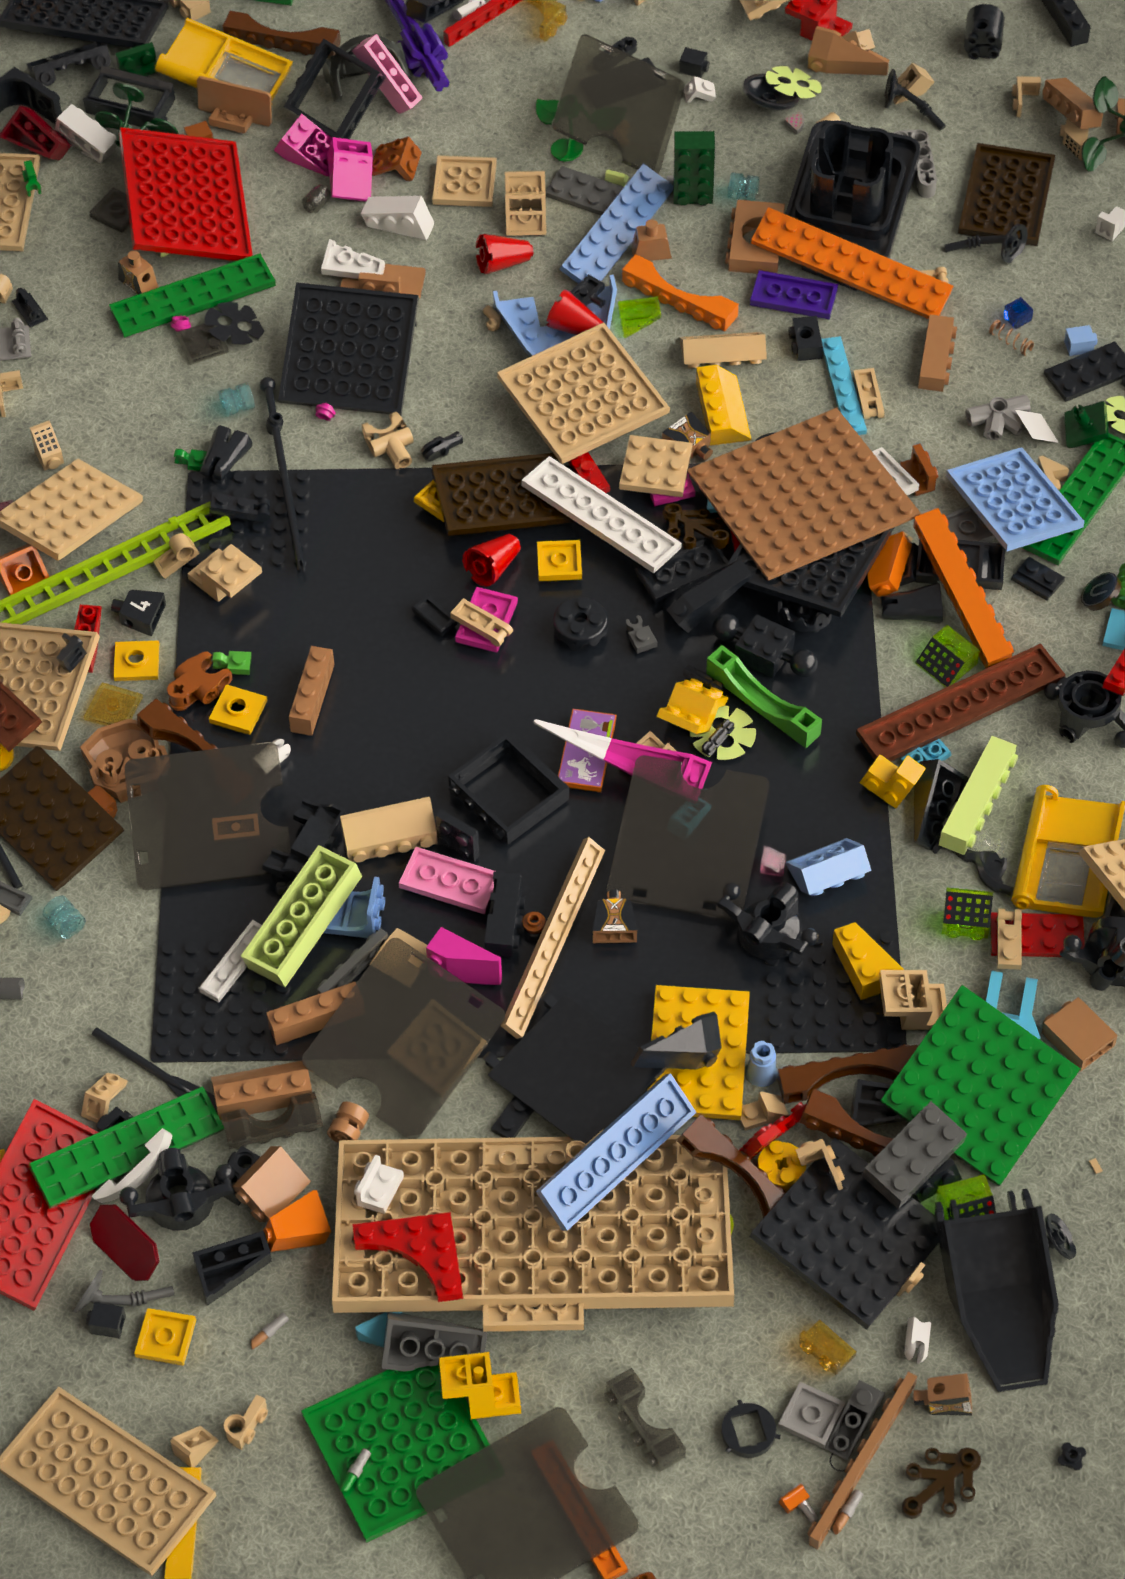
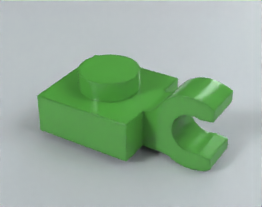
(236, 662)

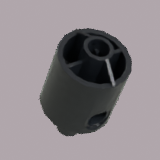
(984, 31)

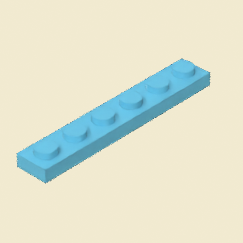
(843, 383)

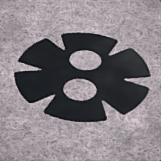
(237, 335)

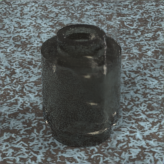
(316, 199)

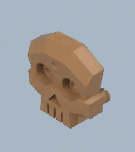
(118, 745)

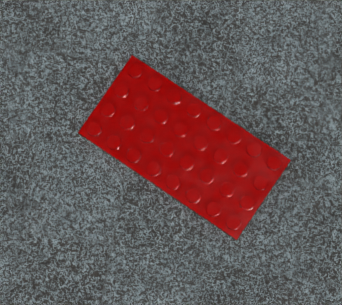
(30, 1232)

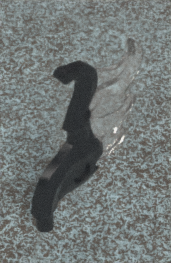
(987, 861)

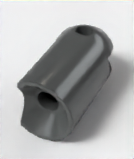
(11, 988)

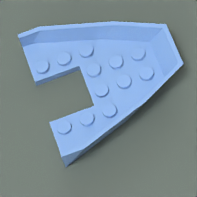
(523, 322)

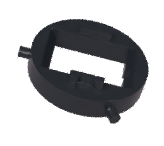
(767, 1424)

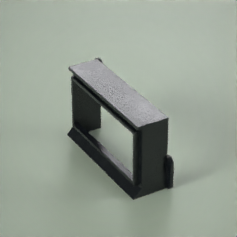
(137, 115)

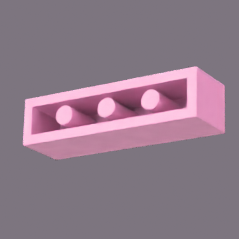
(396, 86)

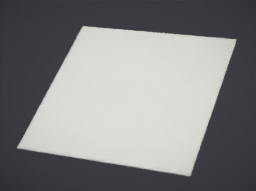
(1036, 426)

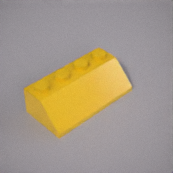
(722, 405)

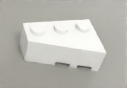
(85, 134)
(399, 215)

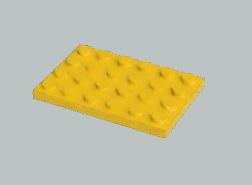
(714, 1089)

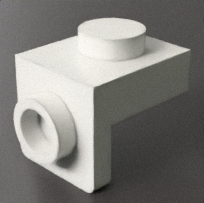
(699, 88)

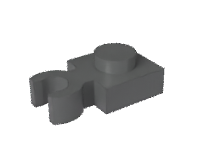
(640, 637)

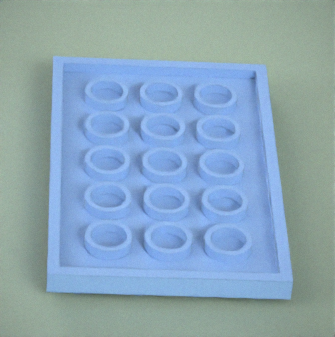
(1014, 499)

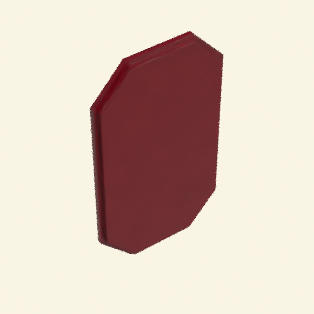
(124, 1242)

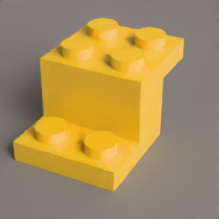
(693, 706)
(487, 1393)

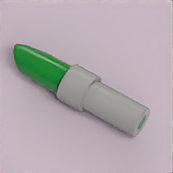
(355, 1470)

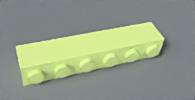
(978, 795)

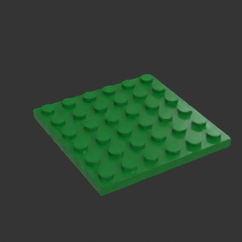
(986, 1079)
(409, 1437)

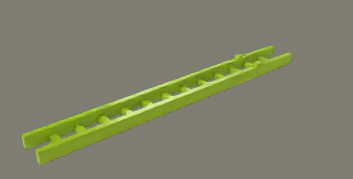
(103, 558)

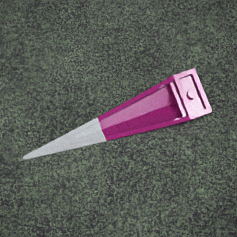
(624, 754)

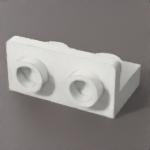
(377, 1186)

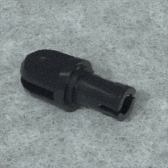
(440, 446)

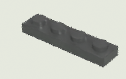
(355, 964)

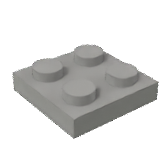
(811, 1415)

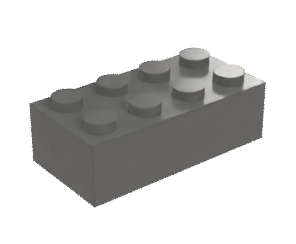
(914, 1155)

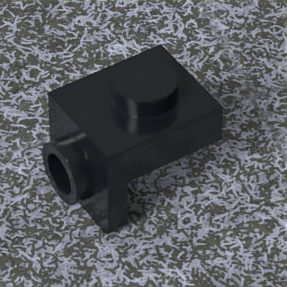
(113, 1118)

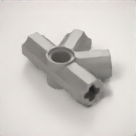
(999, 414)

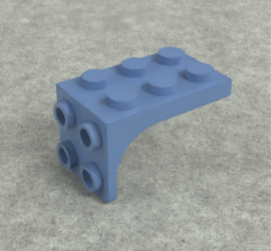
(359, 913)

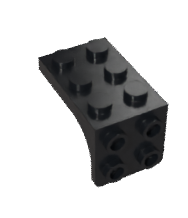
(21, 89)

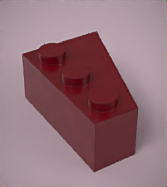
(33, 133)

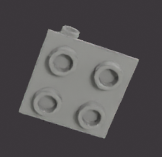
(15, 341)

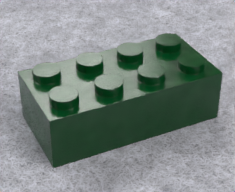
(693, 167)

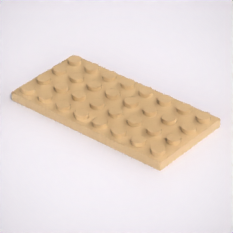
(105, 1480)

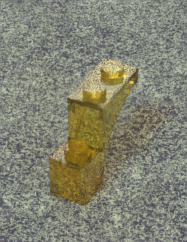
(554, 16)

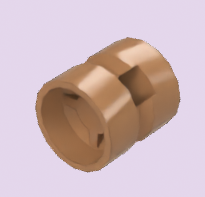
(348, 1122)

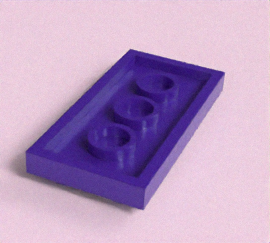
(794, 294)

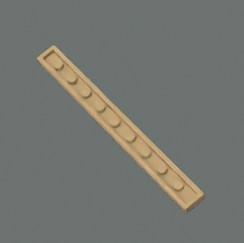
(552, 938)

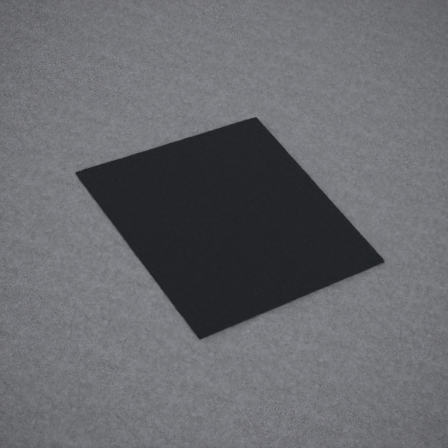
(421, 705)

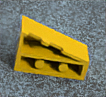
(862, 959)

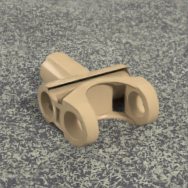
(390, 441)

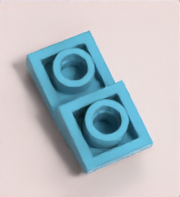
(931, 751)

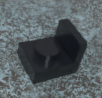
(72, 653)

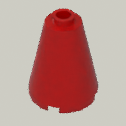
(501, 252)
(571, 315)
(491, 559)

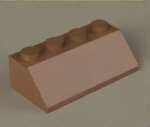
(260, 1088)

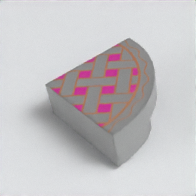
(795, 122)

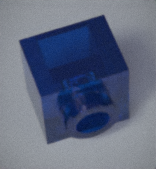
(1018, 313)

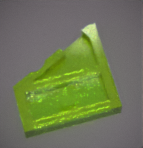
(638, 314)

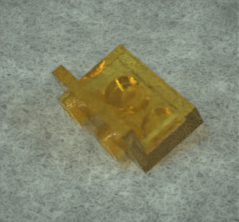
(826, 1347)

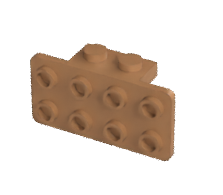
(233, 105)
(394, 279)

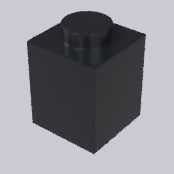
(693, 62)
(106, 1320)

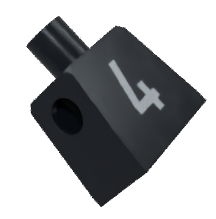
(140, 610)

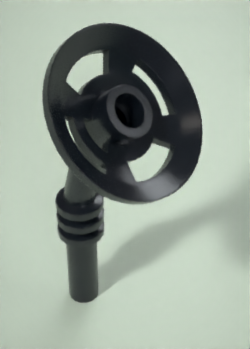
(894, 89)
(1009, 242)
(1059, 1236)

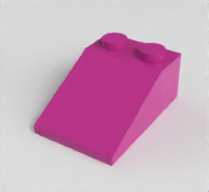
(464, 959)

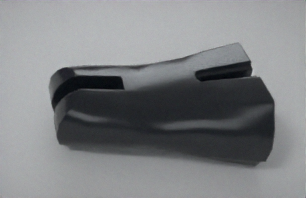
(225, 451)
(915, 604)

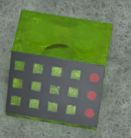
(948, 656)
(967, 913)
(971, 1195)

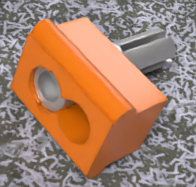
(796, 1498)

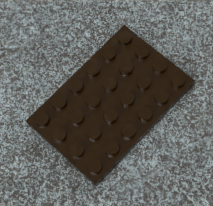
(1006, 190)
(491, 495)
(52, 818)

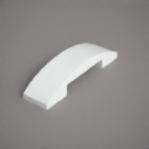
(111, 1190)

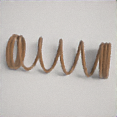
(1031, 343)

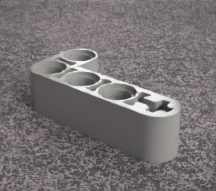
(925, 171)

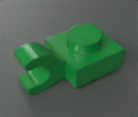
(30, 176)
(193, 460)

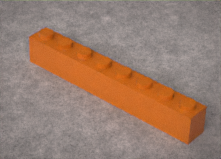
(962, 588)

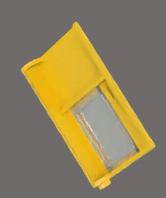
(222, 57)
(1050, 867)

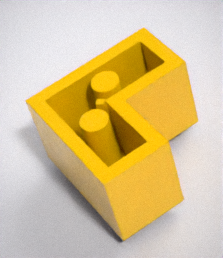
(890, 781)

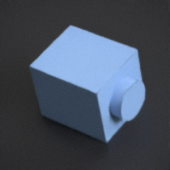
(1080, 340)

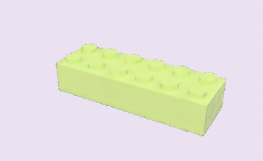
(301, 916)

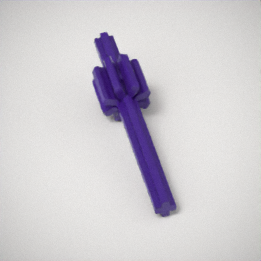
(420, 46)

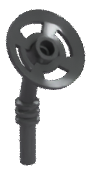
(93, 1295)

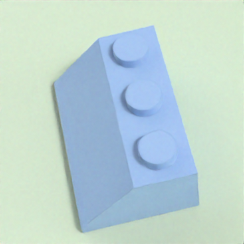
(829, 866)

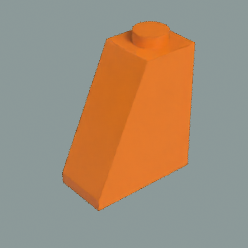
(889, 565)
(298, 1225)

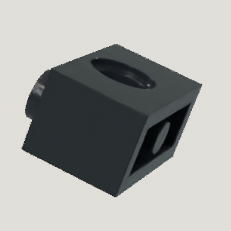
(806, 338)

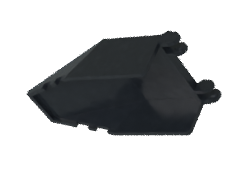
(1003, 1288)

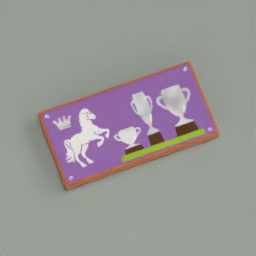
(579, 767)

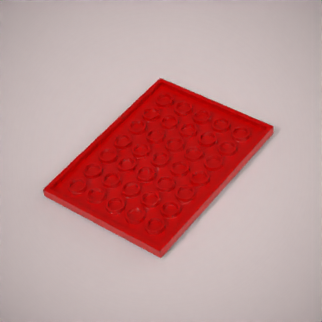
(184, 195)

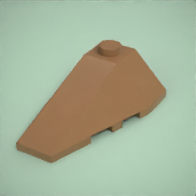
(838, 56)

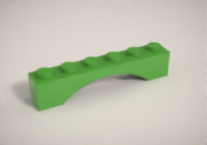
(792, 719)

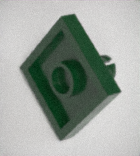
(1086, 424)

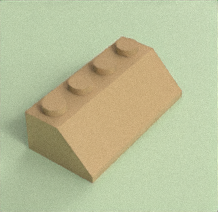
(723, 348)
(389, 830)

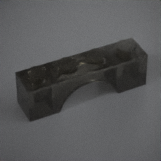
(300, 1116)
(661, 1445)

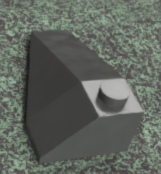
(421, 1341)

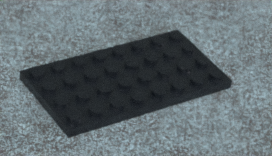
(101, 21)

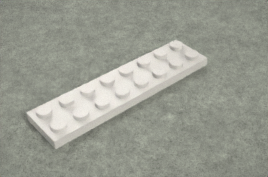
(601, 514)

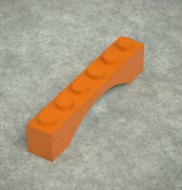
(713, 310)

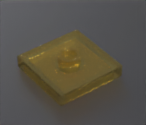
(112, 705)

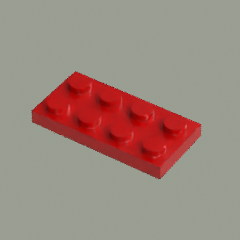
(1042, 933)

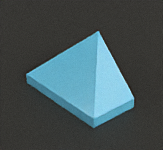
(373, 1330)

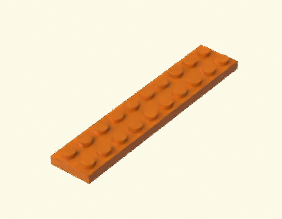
(851, 264)

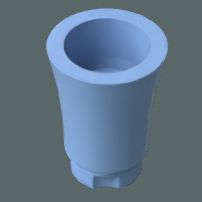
(762, 1065)

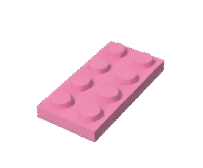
(448, 880)

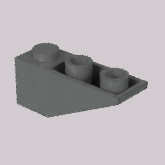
(854, 1419)

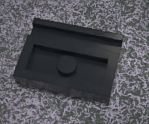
(1038, 578)

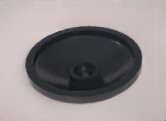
(766, 96)

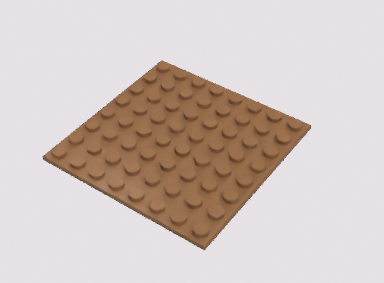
(803, 493)

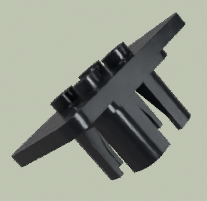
(855, 183)

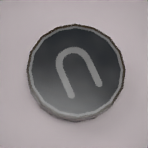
(1100, 591)

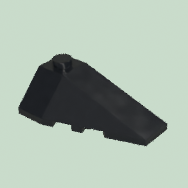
(933, 799)
(684, 1048)

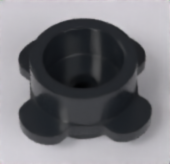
(1066, 1460)

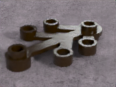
(673, 514)
(943, 1479)

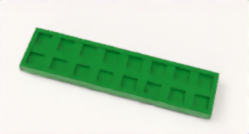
(192, 295)
(1086, 493)
(123, 1147)

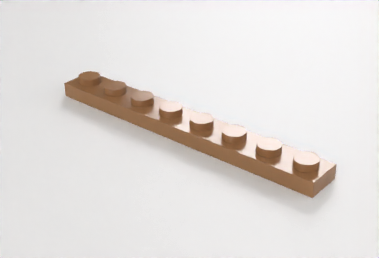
(857, 1467)

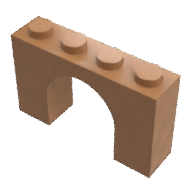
(743, 255)

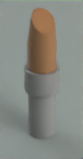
(269, 1330)
(847, 1511)

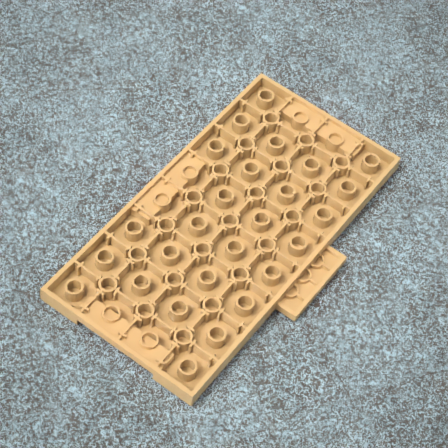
(643, 1245)

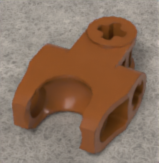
(195, 684)

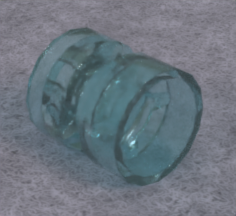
(743, 187)
(236, 399)
(64, 916)

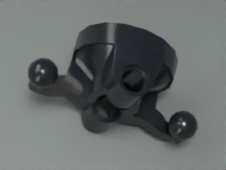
(1075, 696)
(756, 933)
(1102, 954)
(182, 1209)

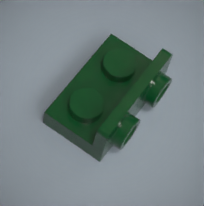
(138, 60)

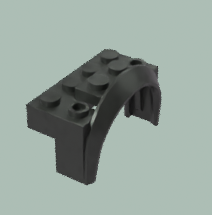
(339, 68)

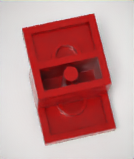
(817, 13)

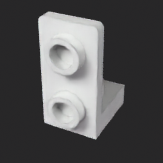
(1110, 224)

